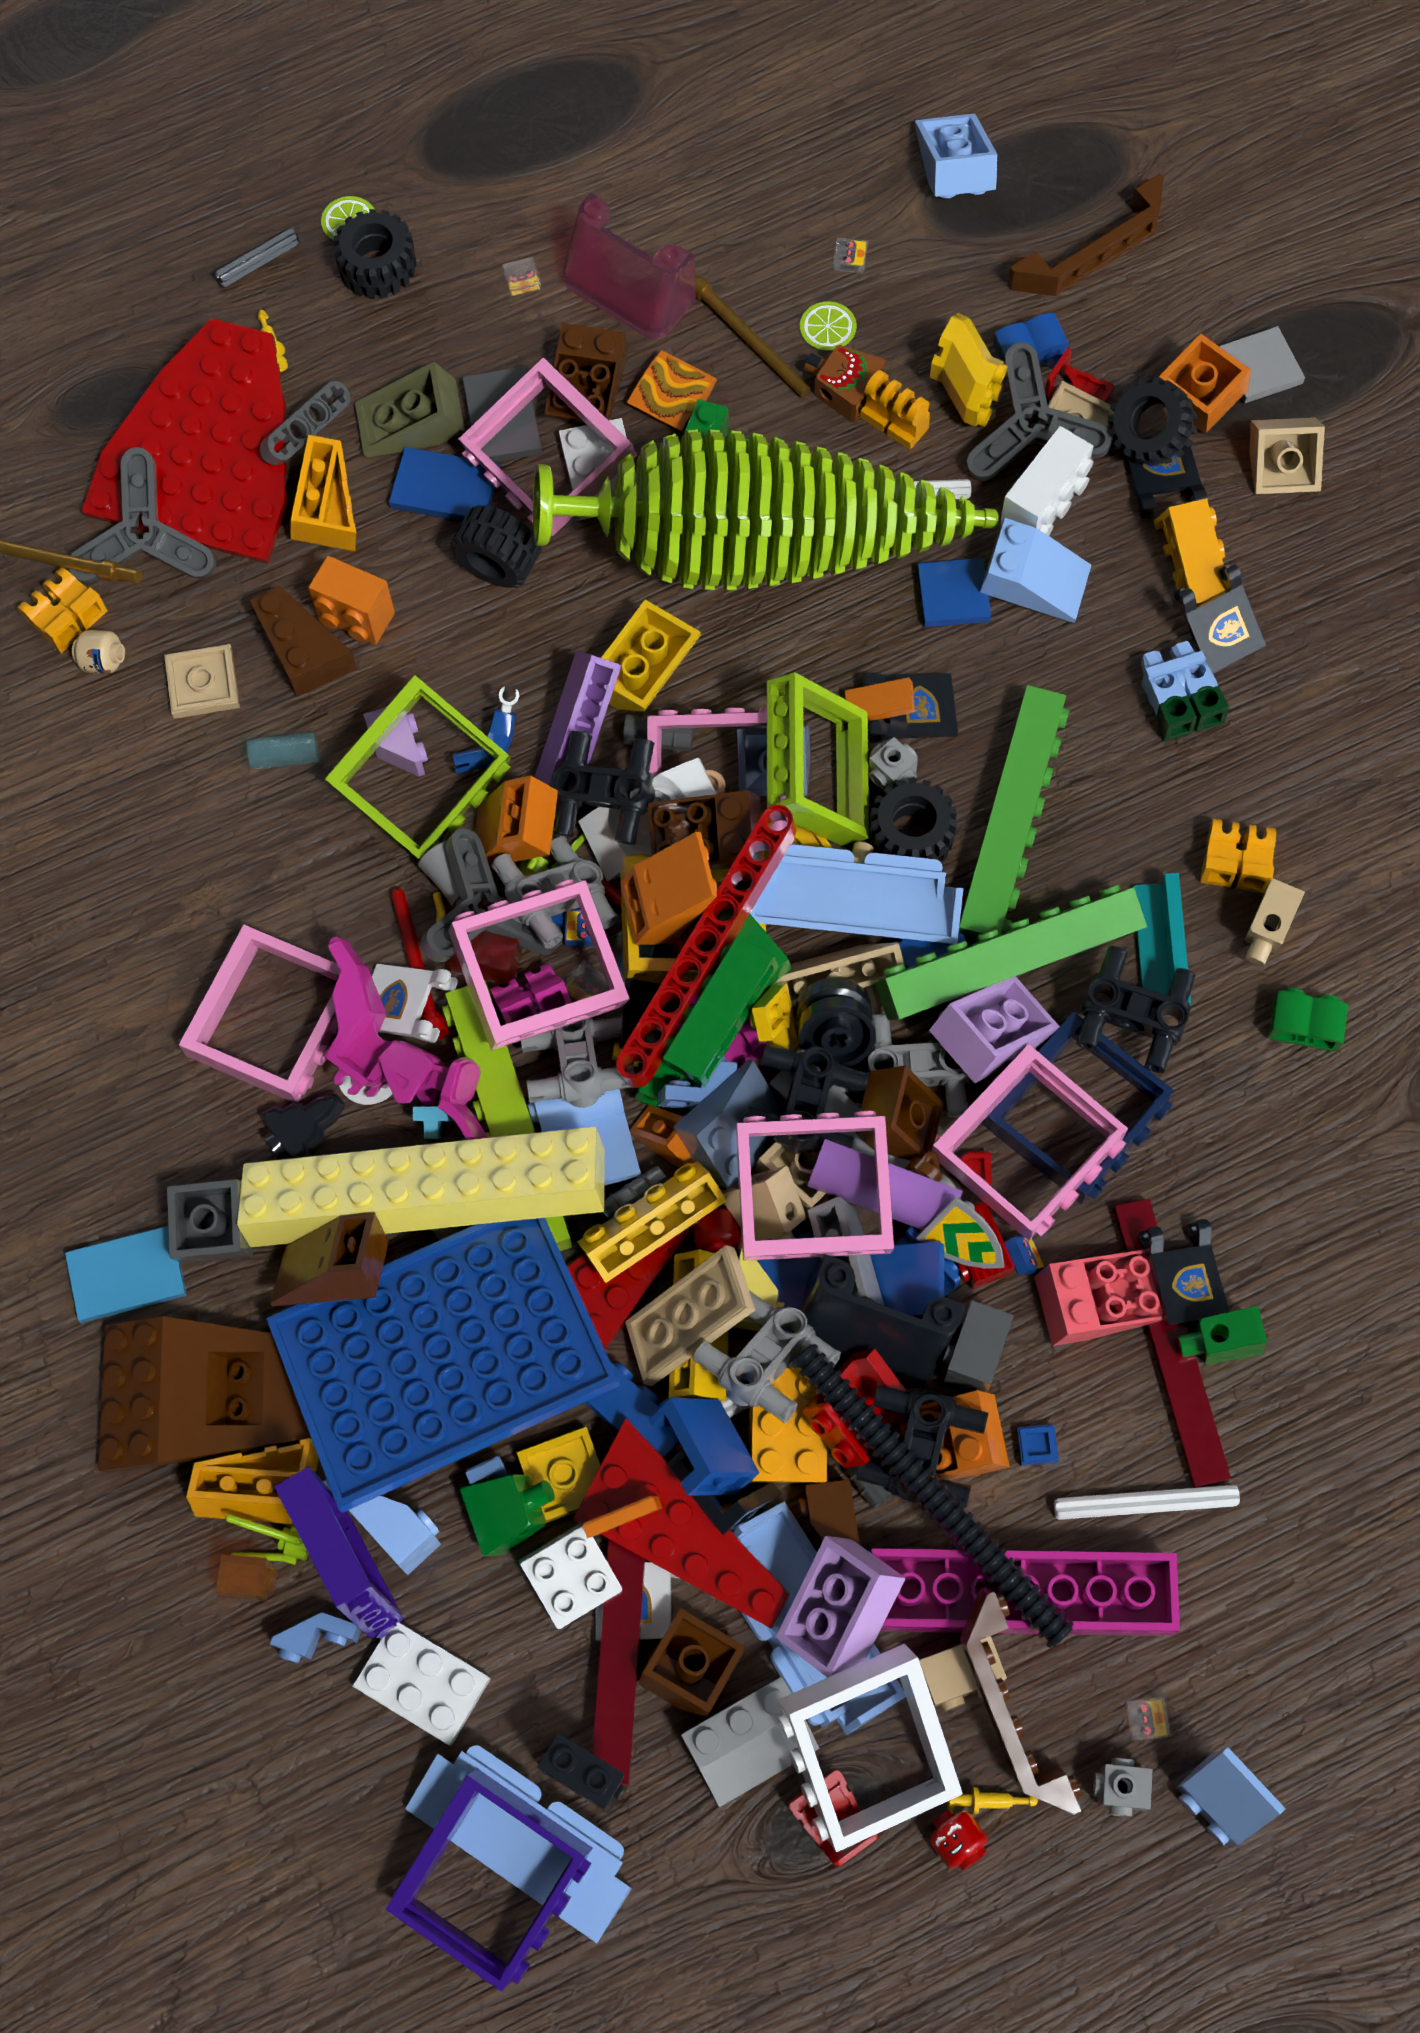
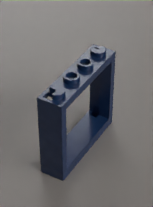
(1117, 1060)

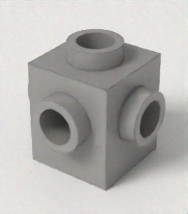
(892, 763)
(1137, 1783)

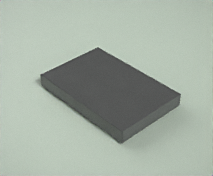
(520, 435)

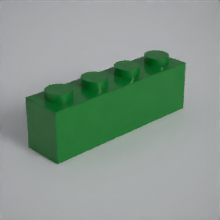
(720, 1010)

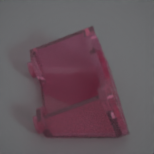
(622, 279)

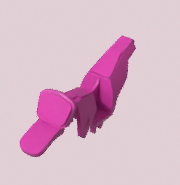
(394, 1063)

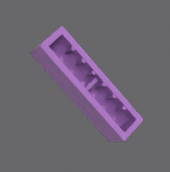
(579, 709)
(853, 1178)

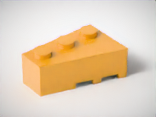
(322, 498)
(1194, 548)
(246, 1483)

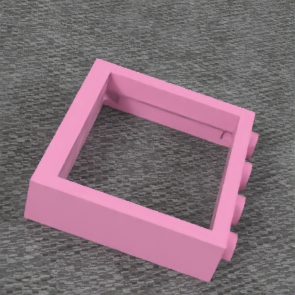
(510, 404)
(701, 719)
(219, 996)
(553, 1019)
(1031, 1061)
(814, 1247)

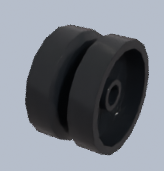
(837, 1018)

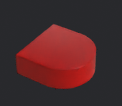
(980, 1163)

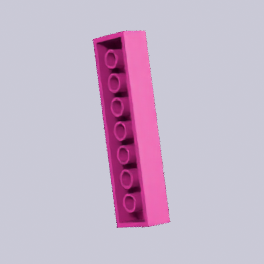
(1094, 1590)

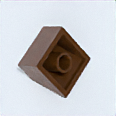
(909, 1111)
(691, 1665)

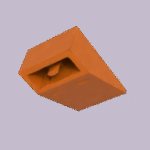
(517, 819)
(668, 891)
(965, 1451)

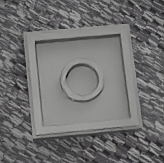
(1270, 363)

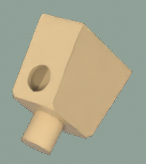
(1274, 911)
(775, 1204)

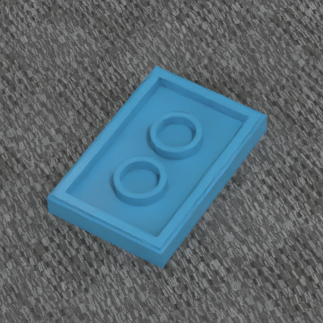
(124, 1275)

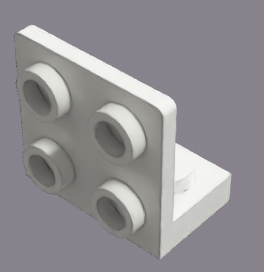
(570, 1576)

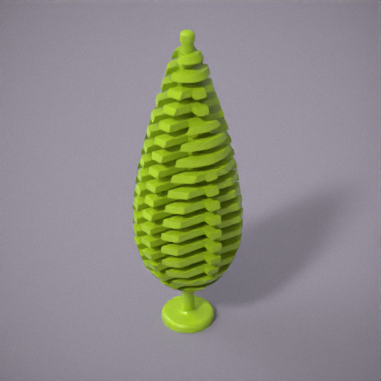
(758, 511)

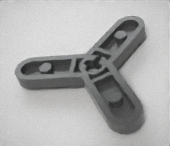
(1028, 399)
(162, 541)
(474, 887)

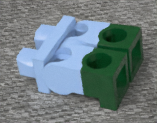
(1183, 692)

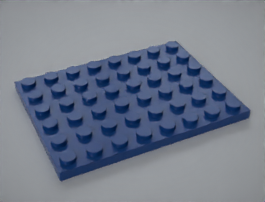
(443, 1360)

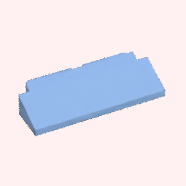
(876, 898)
(788, 1554)
(519, 1851)

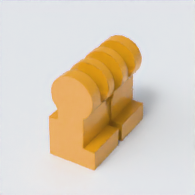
(902, 410)
(75, 606)
(1224, 861)

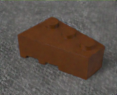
(300, 642)

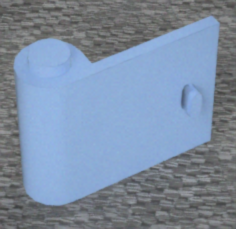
(611, 1124)

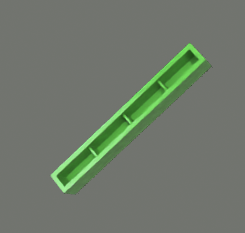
(1013, 812)
(1009, 953)

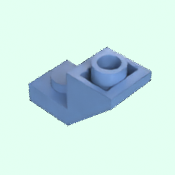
(681, 1095)
(303, 1638)

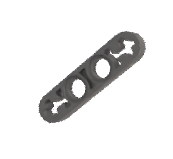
(305, 422)

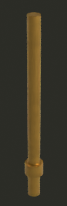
(704, 292)
(107, 569)

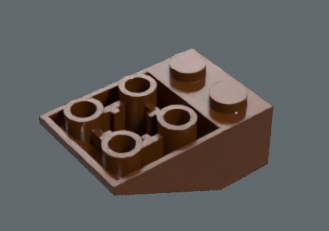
(592, 364)
(721, 818)
(333, 1262)

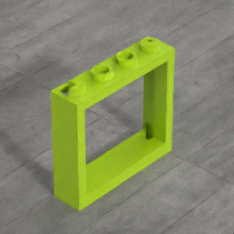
(378, 733)
(786, 758)

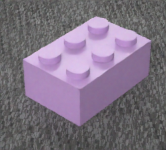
(993, 1028)
(840, 1606)

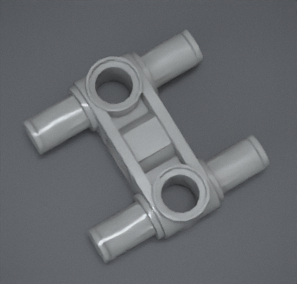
(570, 868)
(925, 1061)
(580, 1078)
(764, 1358)

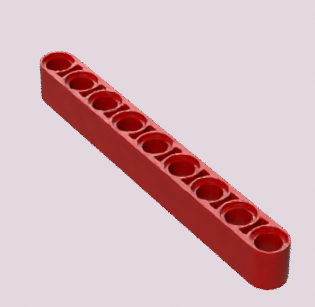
(707, 928)

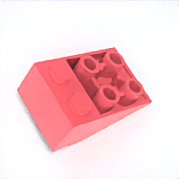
(1098, 1296)

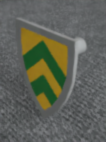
(964, 1235)

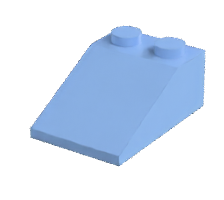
(957, 155)
(1035, 572)
(398, 1530)
(1228, 1798)

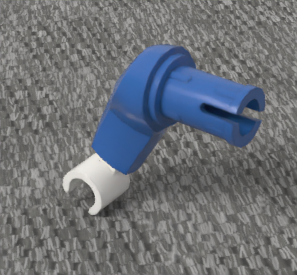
(500, 732)

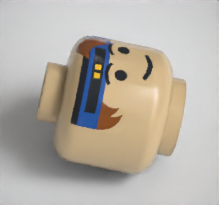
(98, 651)

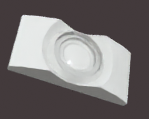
(601, 824)

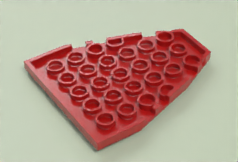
(206, 433)

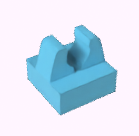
(432, 1120)

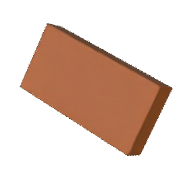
(884, 699)
(622, 1516)

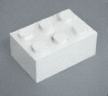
(1050, 482)

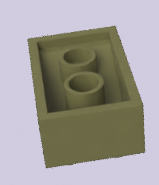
(410, 413)

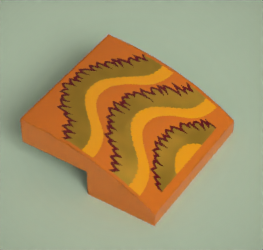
(671, 390)

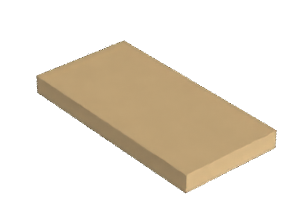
(688, 1313)

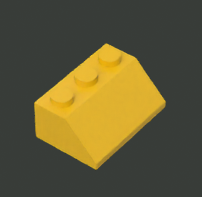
(648, 654)

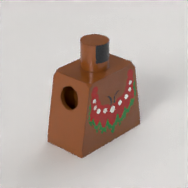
(843, 379)

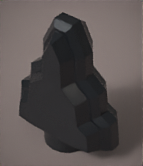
(300, 1127)

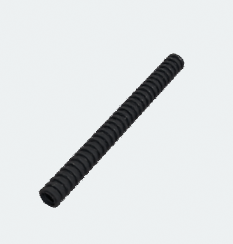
(933, 1496)

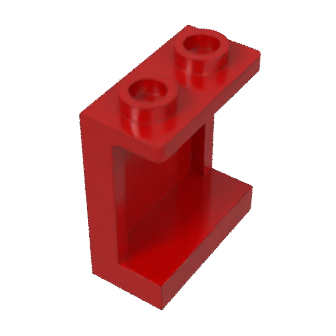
(866, 1372)

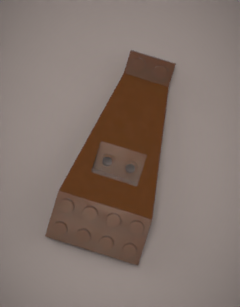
(180, 1389)

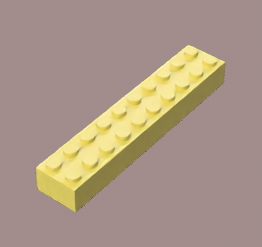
(426, 1185)

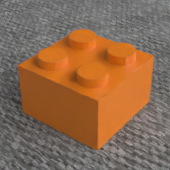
(1209, 379)
(351, 600)

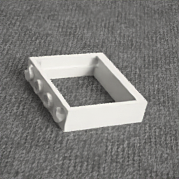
(845, 1686)

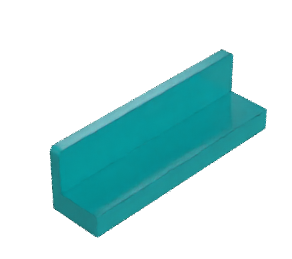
(1163, 940)

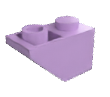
(400, 745)

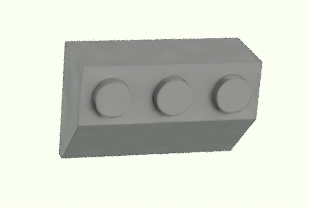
(743, 1743)

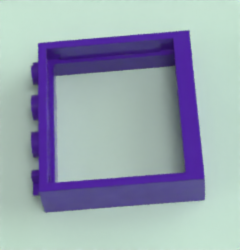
(339, 1554)
(449, 1938)

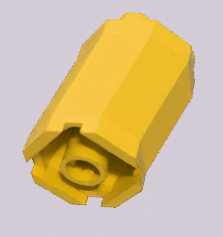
(968, 371)

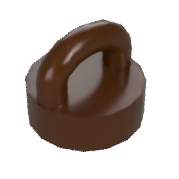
(923, 1167)

